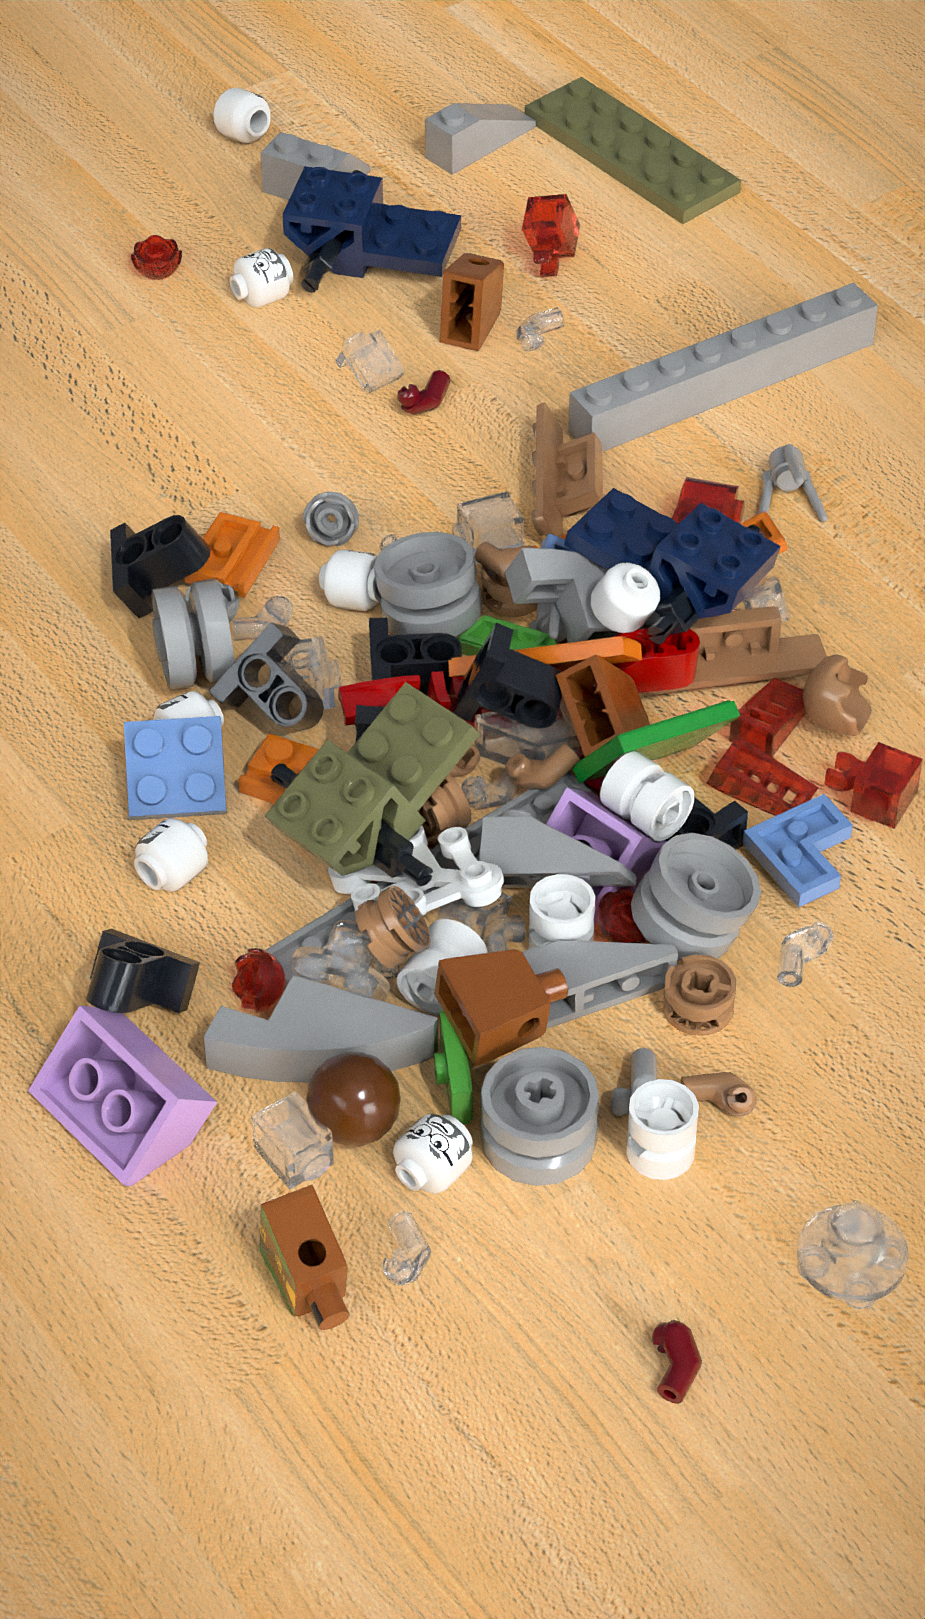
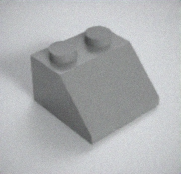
(287, 155)

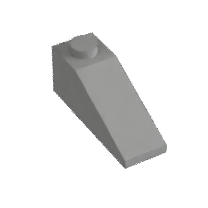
(470, 132)
(532, 850)
(601, 973)

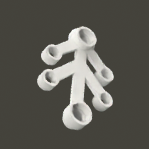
(474, 882)

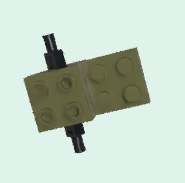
(366, 802)

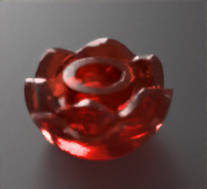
(156, 257)
(616, 918)
(258, 980)

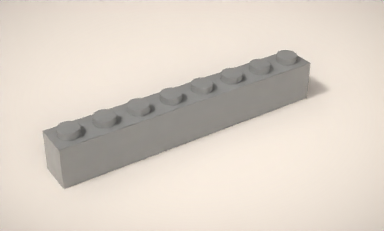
(723, 367)

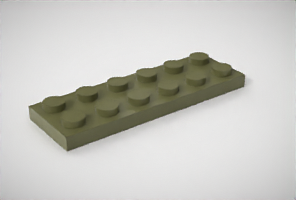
(633, 150)

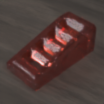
(771, 736)
(758, 763)

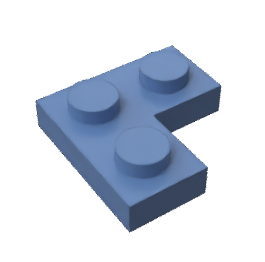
(792, 847)

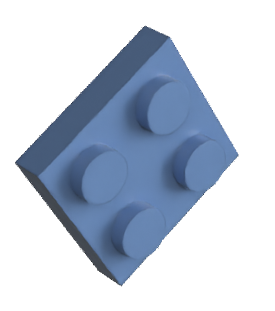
(175, 768)

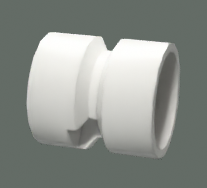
(647, 796)
(561, 910)
(419, 974)
(662, 1129)

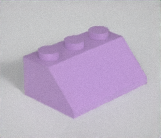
(120, 1094)

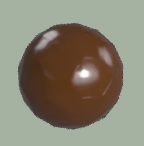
(354, 1098)

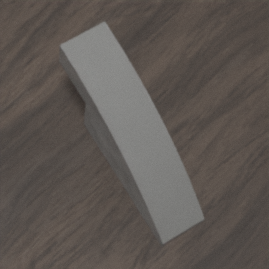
(562, 578)
(312, 1026)

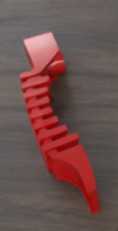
(661, 668)

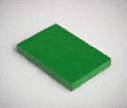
(658, 739)

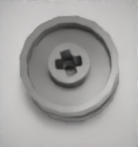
(428, 584)
(185, 635)
(696, 896)
(539, 1116)

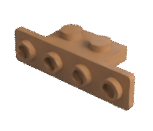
(565, 473)
(749, 649)

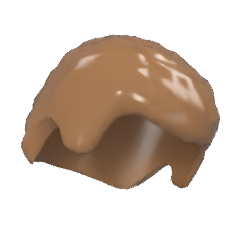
(834, 697)

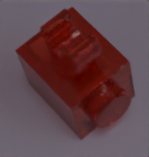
(550, 231)
(881, 785)

